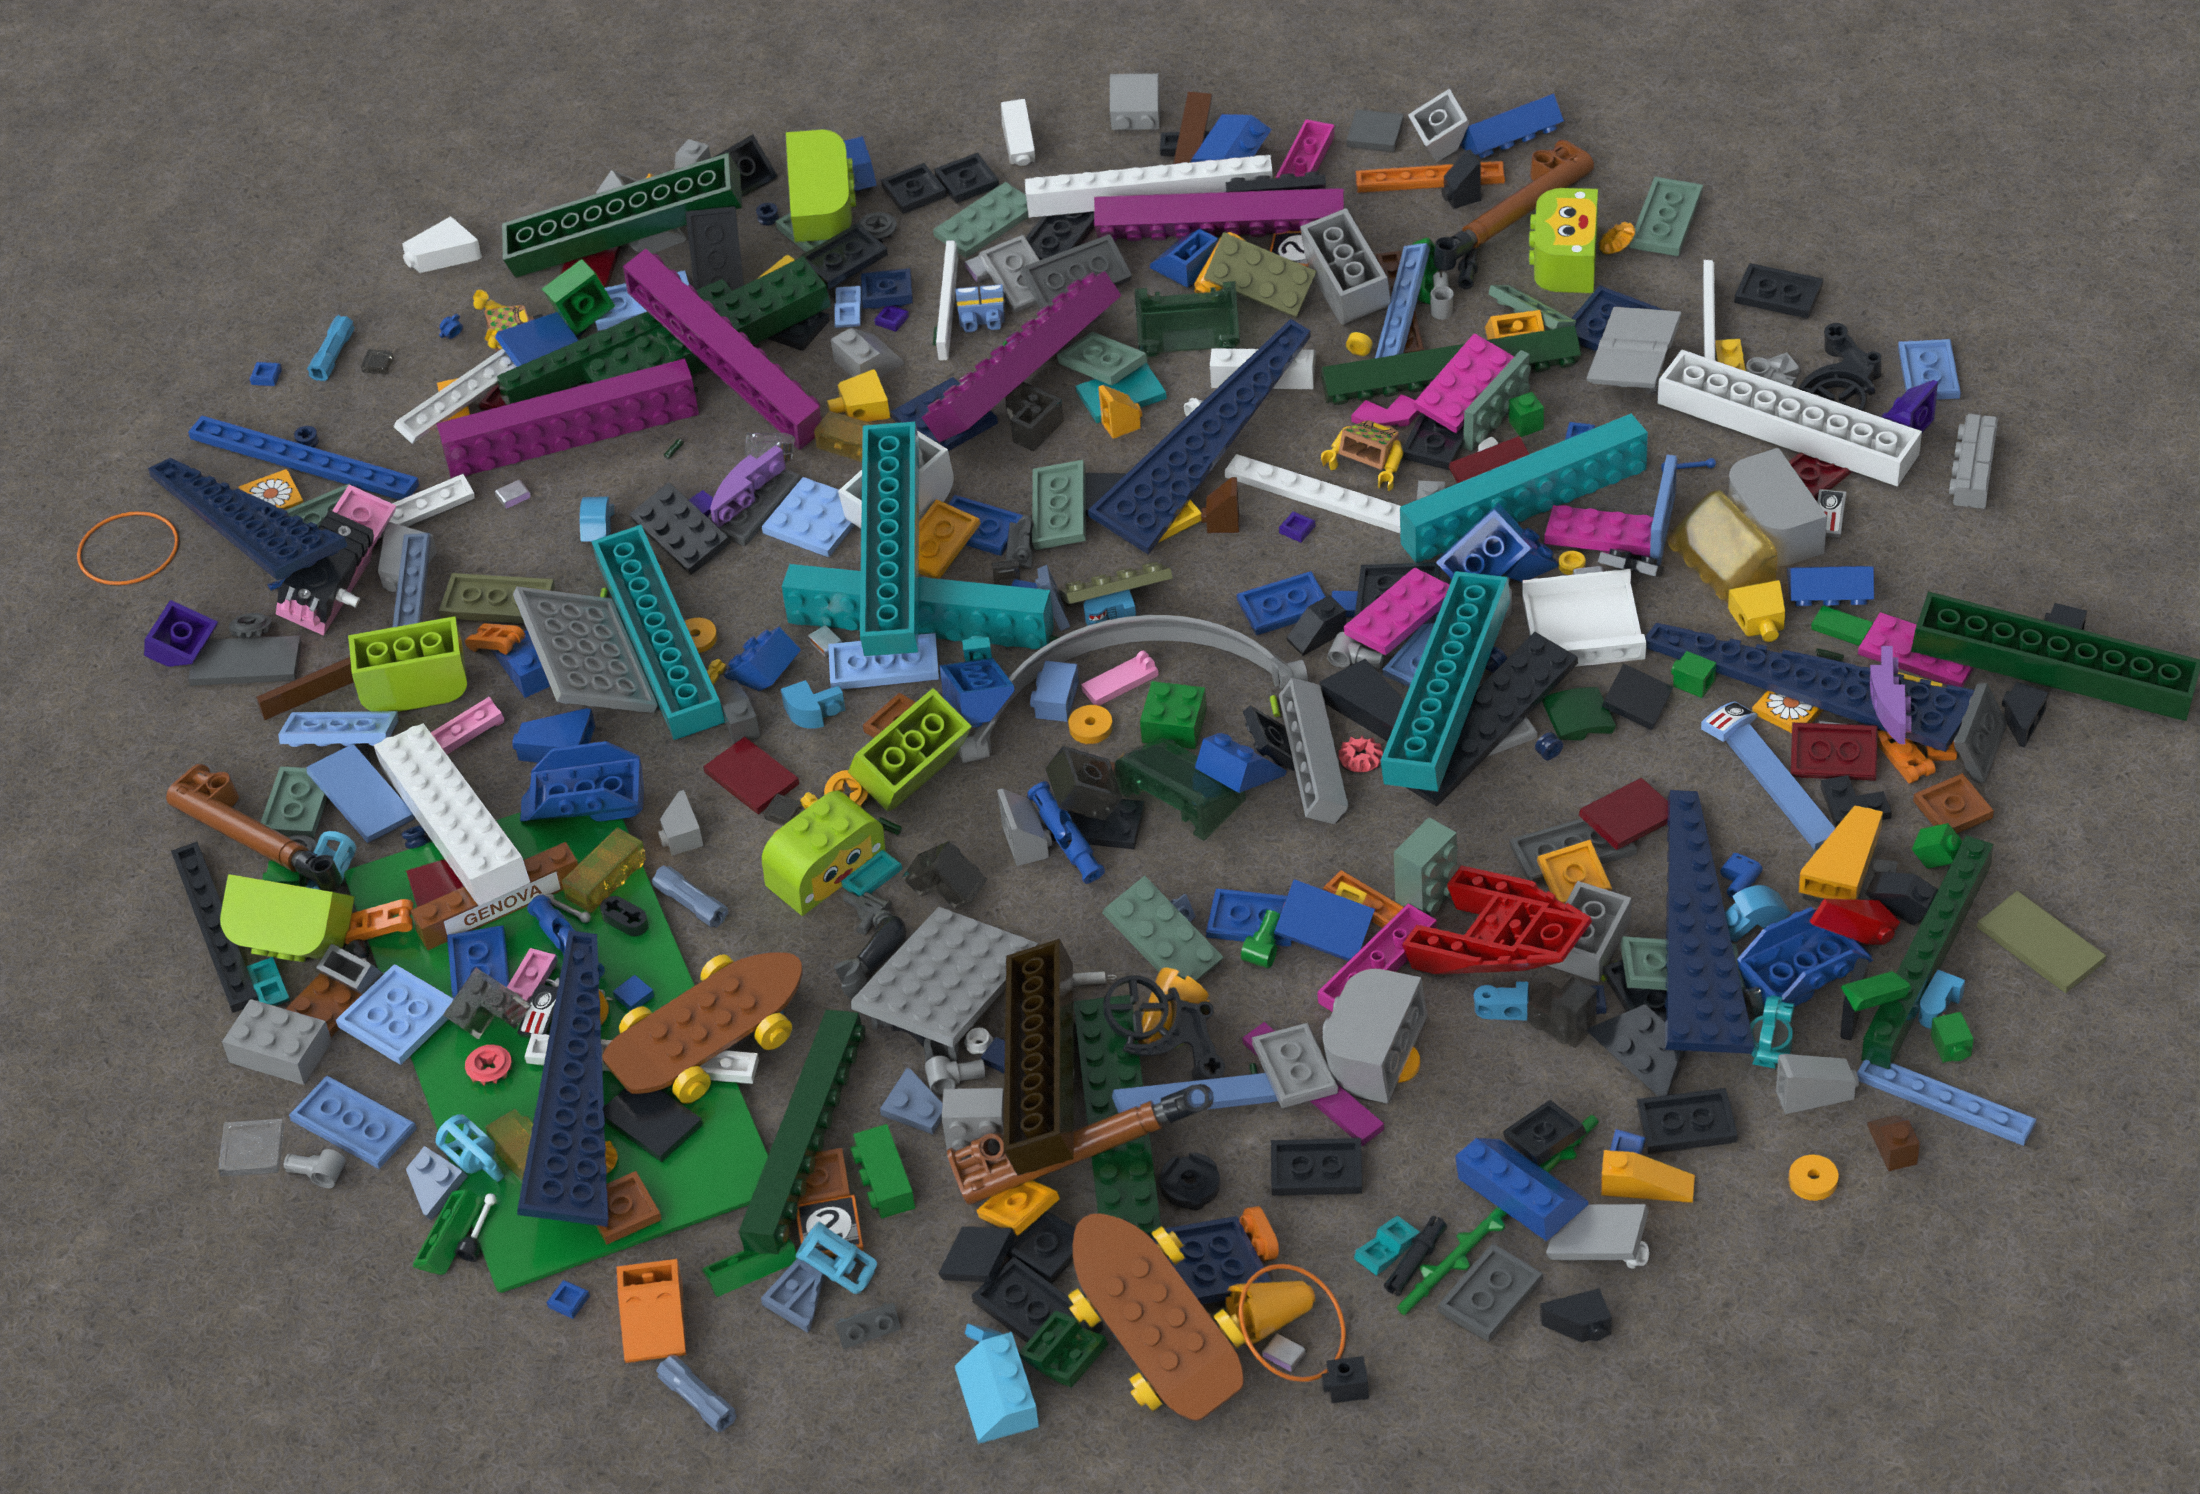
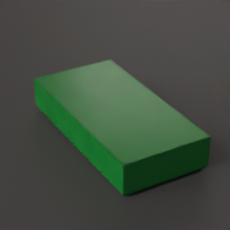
(1841, 625)

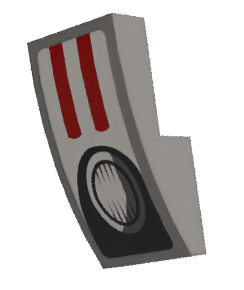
(1833, 505)

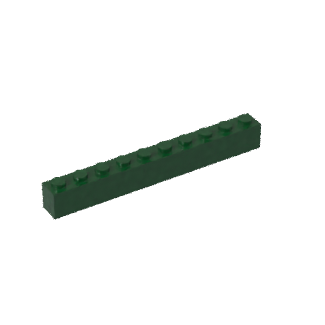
(563, 366)
(1419, 368)
(1928, 950)
(802, 1132)

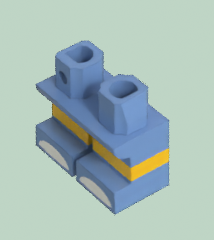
(973, 314)

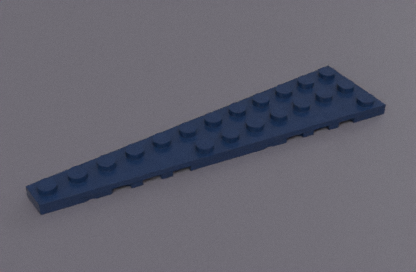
(1165, 480)
(253, 525)
(1821, 682)
(1702, 976)
(567, 1140)

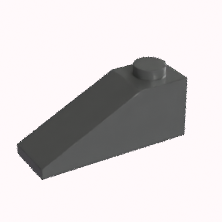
(737, 712)

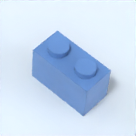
(1055, 691)

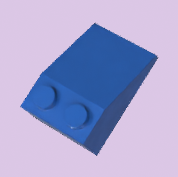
(524, 667)
(1235, 764)

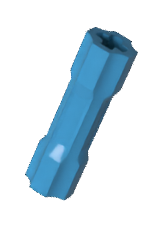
(337, 336)

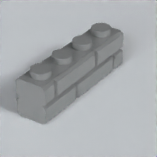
(1974, 461)

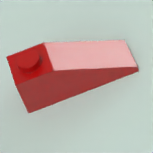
(1857, 919)

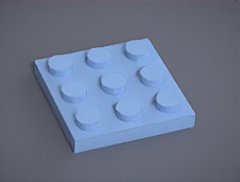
(810, 518)
(396, 1014)

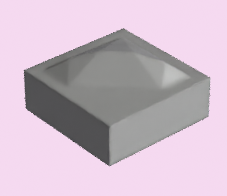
(1784, 364)

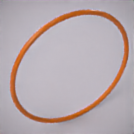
(134, 580)
(1247, 1339)

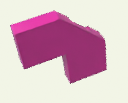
(1400, 412)

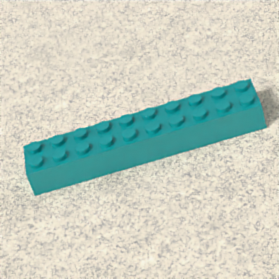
(1526, 485)
(890, 539)
(946, 607)
(658, 632)
(1445, 681)

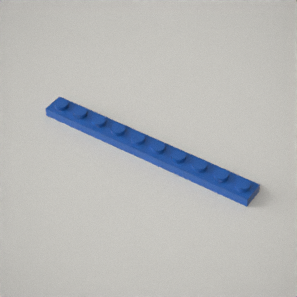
(303, 458)

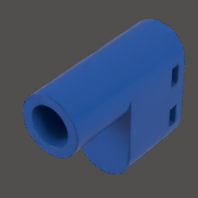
(1740, 872)

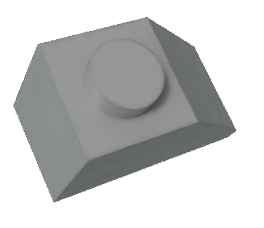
(680, 826)

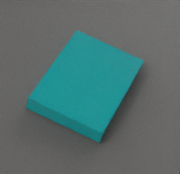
(1139, 385)

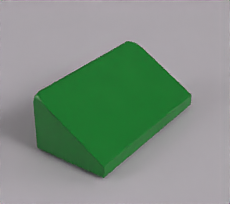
(1876, 990)

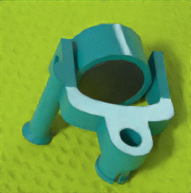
(1772, 1032)

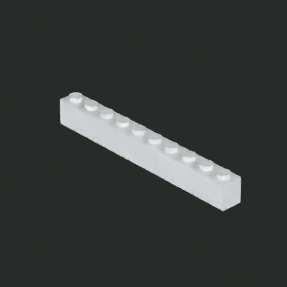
(1077, 191)

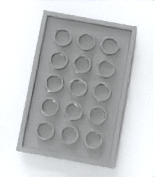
(584, 650)
(941, 977)

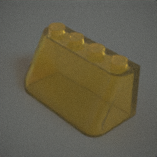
(1724, 545)

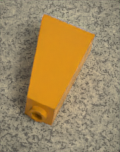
(1844, 857)

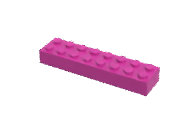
(1308, 148)
(1381, 952)

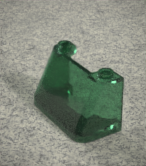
(1187, 320)
(1171, 776)

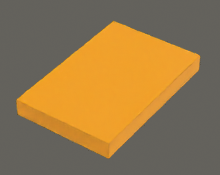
(942, 536)

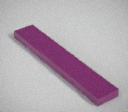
(1340, 1107)

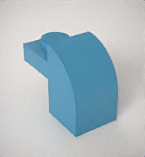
(595, 518)
(808, 708)
(1754, 907)

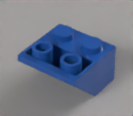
(1186, 257)
(1534, 562)
(762, 659)

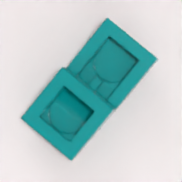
(268, 982)
(1387, 1246)

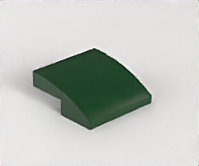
(1578, 713)
(1063, 1349)

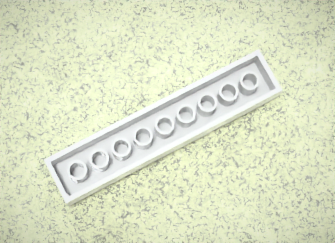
(1789, 417)
(452, 814)

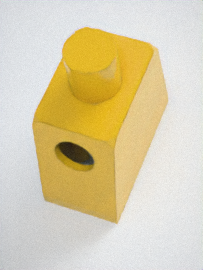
(861, 398)
(1758, 609)

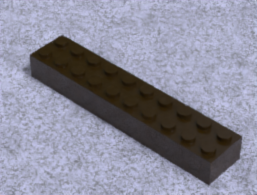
(1039, 1058)

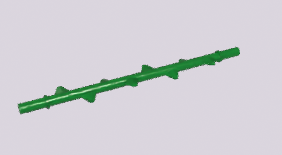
(1468, 1240)

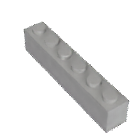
(1313, 751)

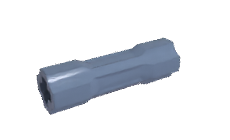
(676, 886)
(712, 1407)

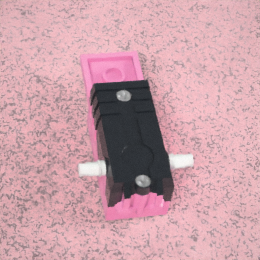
(319, 591)

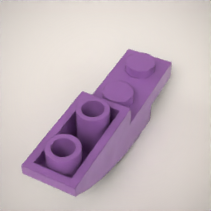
(740, 484)
(1889, 696)

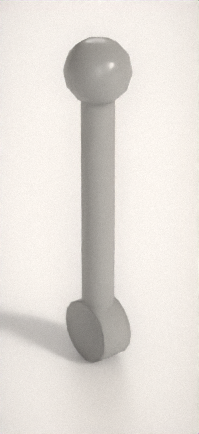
(584, 917)

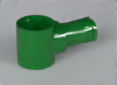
(1261, 947)

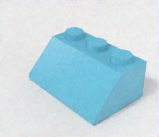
(996, 1389)

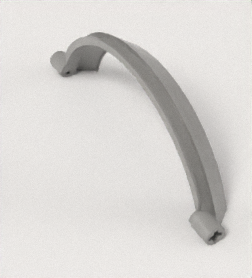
(1134, 630)

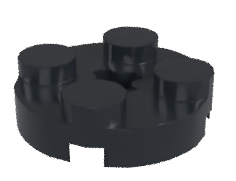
(1190, 1195)

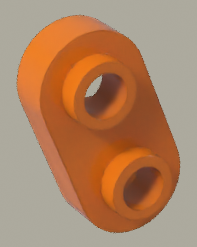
(1260, 1233)

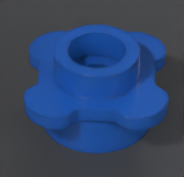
(450, 327)

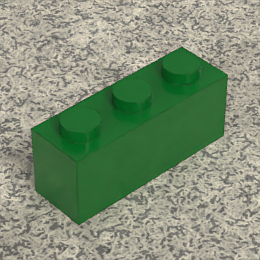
(882, 1171)

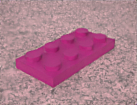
(1462, 382)
(1599, 530)
(1398, 611)
(1900, 634)

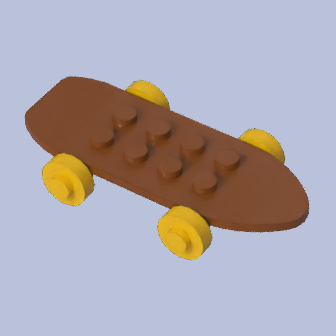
(703, 1022)
(1155, 1316)

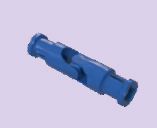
(1064, 829)
(553, 923)

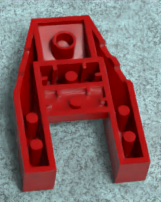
(1514, 931)

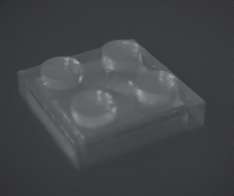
(251, 1147)

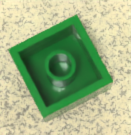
(578, 297)
(1173, 713)

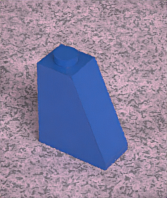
(562, 730)

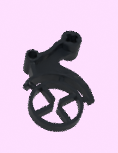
(1853, 373)
(1186, 1027)

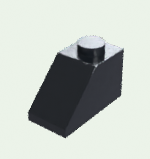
(1463, 181)
(1318, 625)
(2024, 710)
(1902, 894)
(1578, 1316)

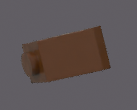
(1222, 509)
(1895, 1141)

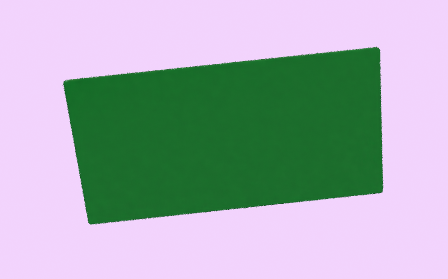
(696, 1182)

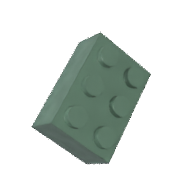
(1425, 867)

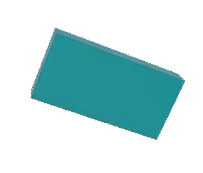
(872, 874)

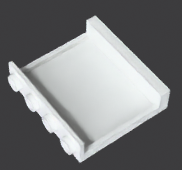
(1587, 615)

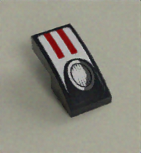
(540, 1014)

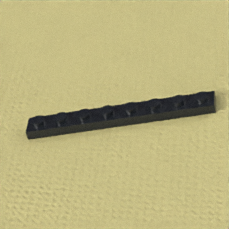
(207, 910)

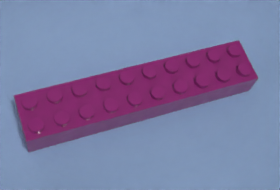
(1212, 212)
(722, 347)
(1020, 356)
(568, 418)

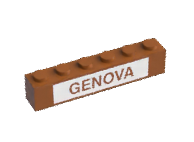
(460, 913)

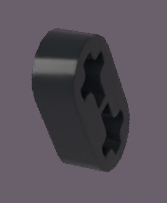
(626, 912)

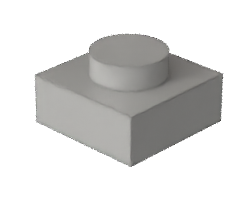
(1429, 487)

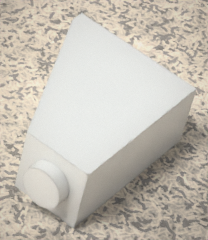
(1017, 132)
(441, 247)

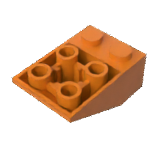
(651, 1310)

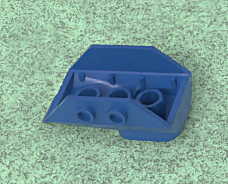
(585, 781)
(1797, 958)

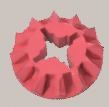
(1361, 762)
(487, 1055)

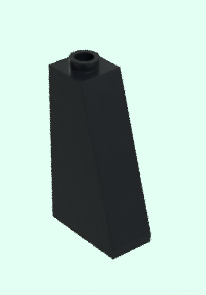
(1363, 697)

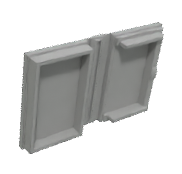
(1634, 347)

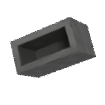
(348, 969)

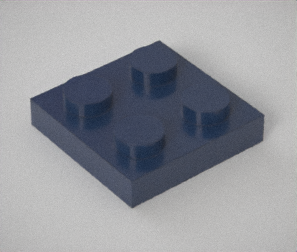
(886, 288)

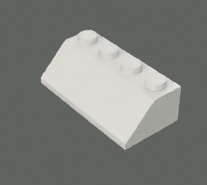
(1297, 376)

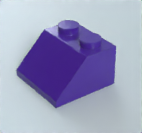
(1915, 407)
(178, 635)

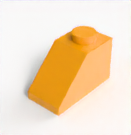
(1514, 324)
(1118, 412)

